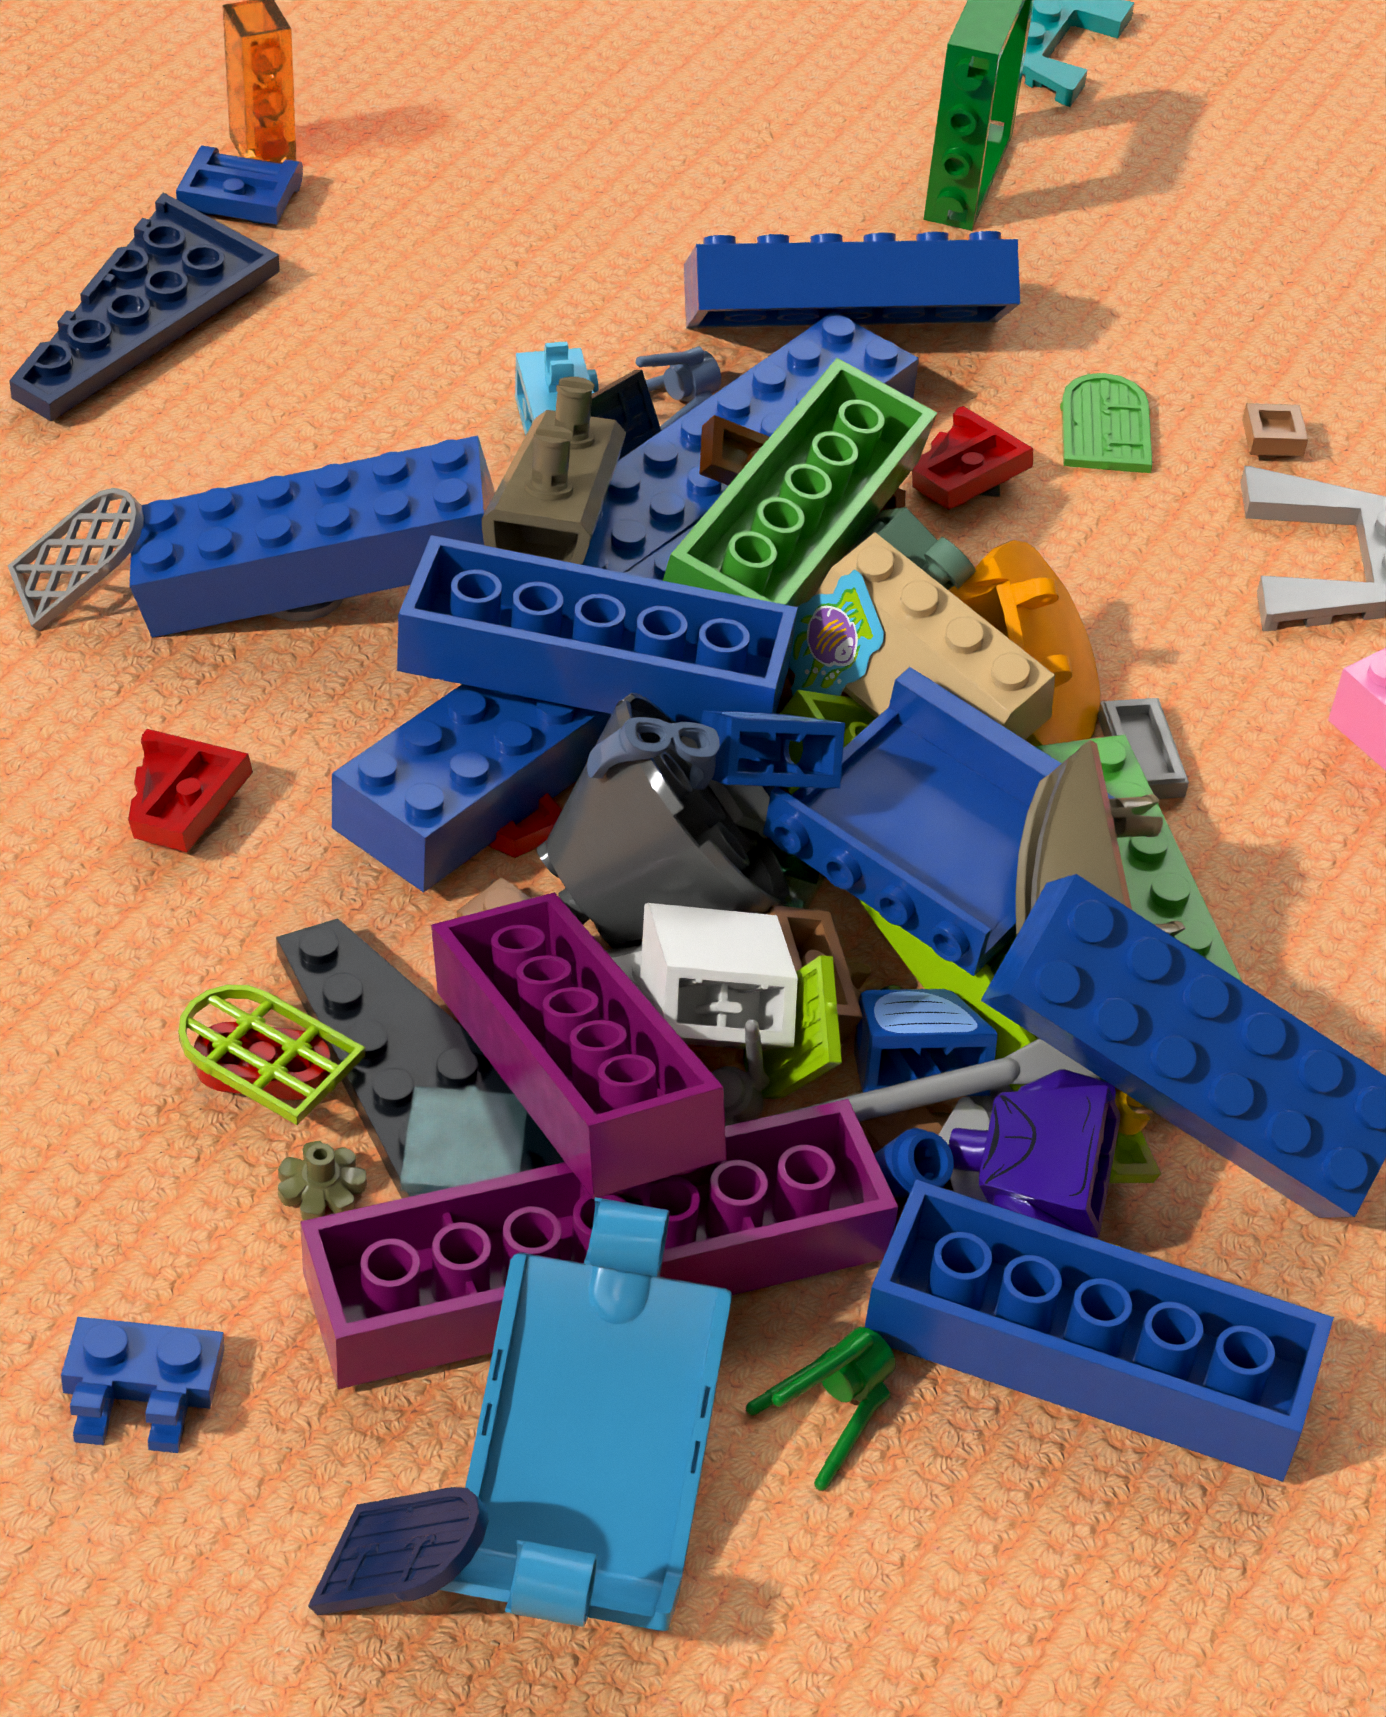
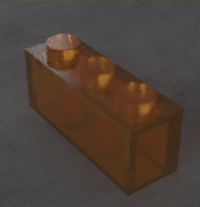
(259, 80)

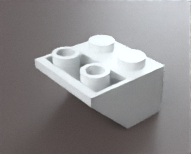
(716, 973)

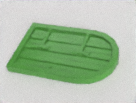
(1106, 424)

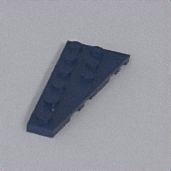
(141, 301)

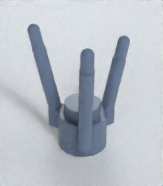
(690, 377)

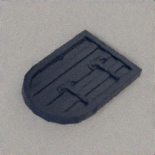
(401, 1549)

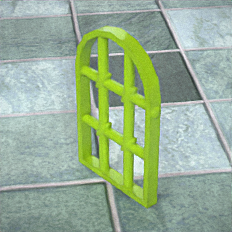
(267, 1070)

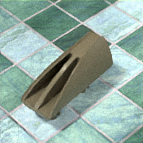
(556, 480)
(1076, 831)

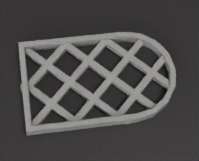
(95, 573)

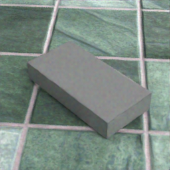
(1150, 740)

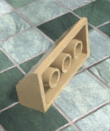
(942, 641)

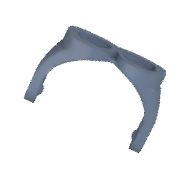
(625, 746)

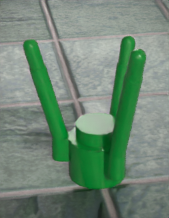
(848, 1372)

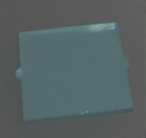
(461, 1138)

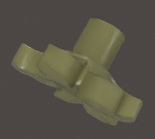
(321, 1180)

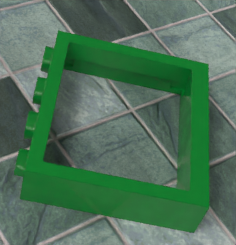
(977, 86)

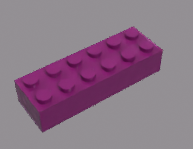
(579, 1045)

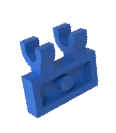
(139, 1363)

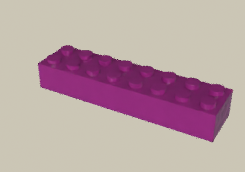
(429, 1271)

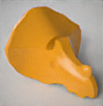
(1035, 611)

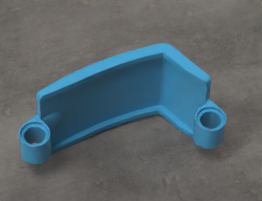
(595, 1429)

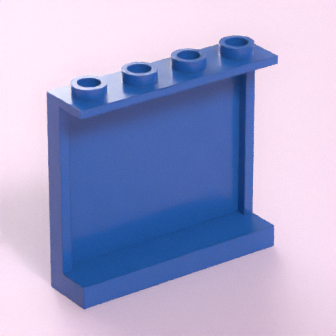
(923, 820)

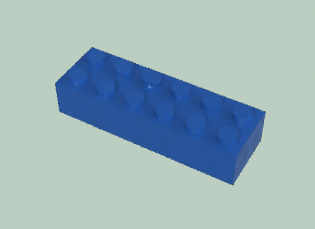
(865, 281)
(304, 535)
(589, 634)
(1195, 1046)
(1099, 1329)

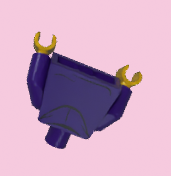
(1050, 1148)

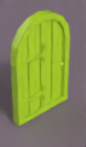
(816, 1033)

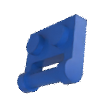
(239, 186)

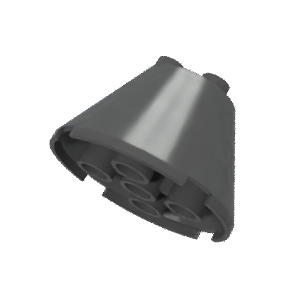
(654, 840)

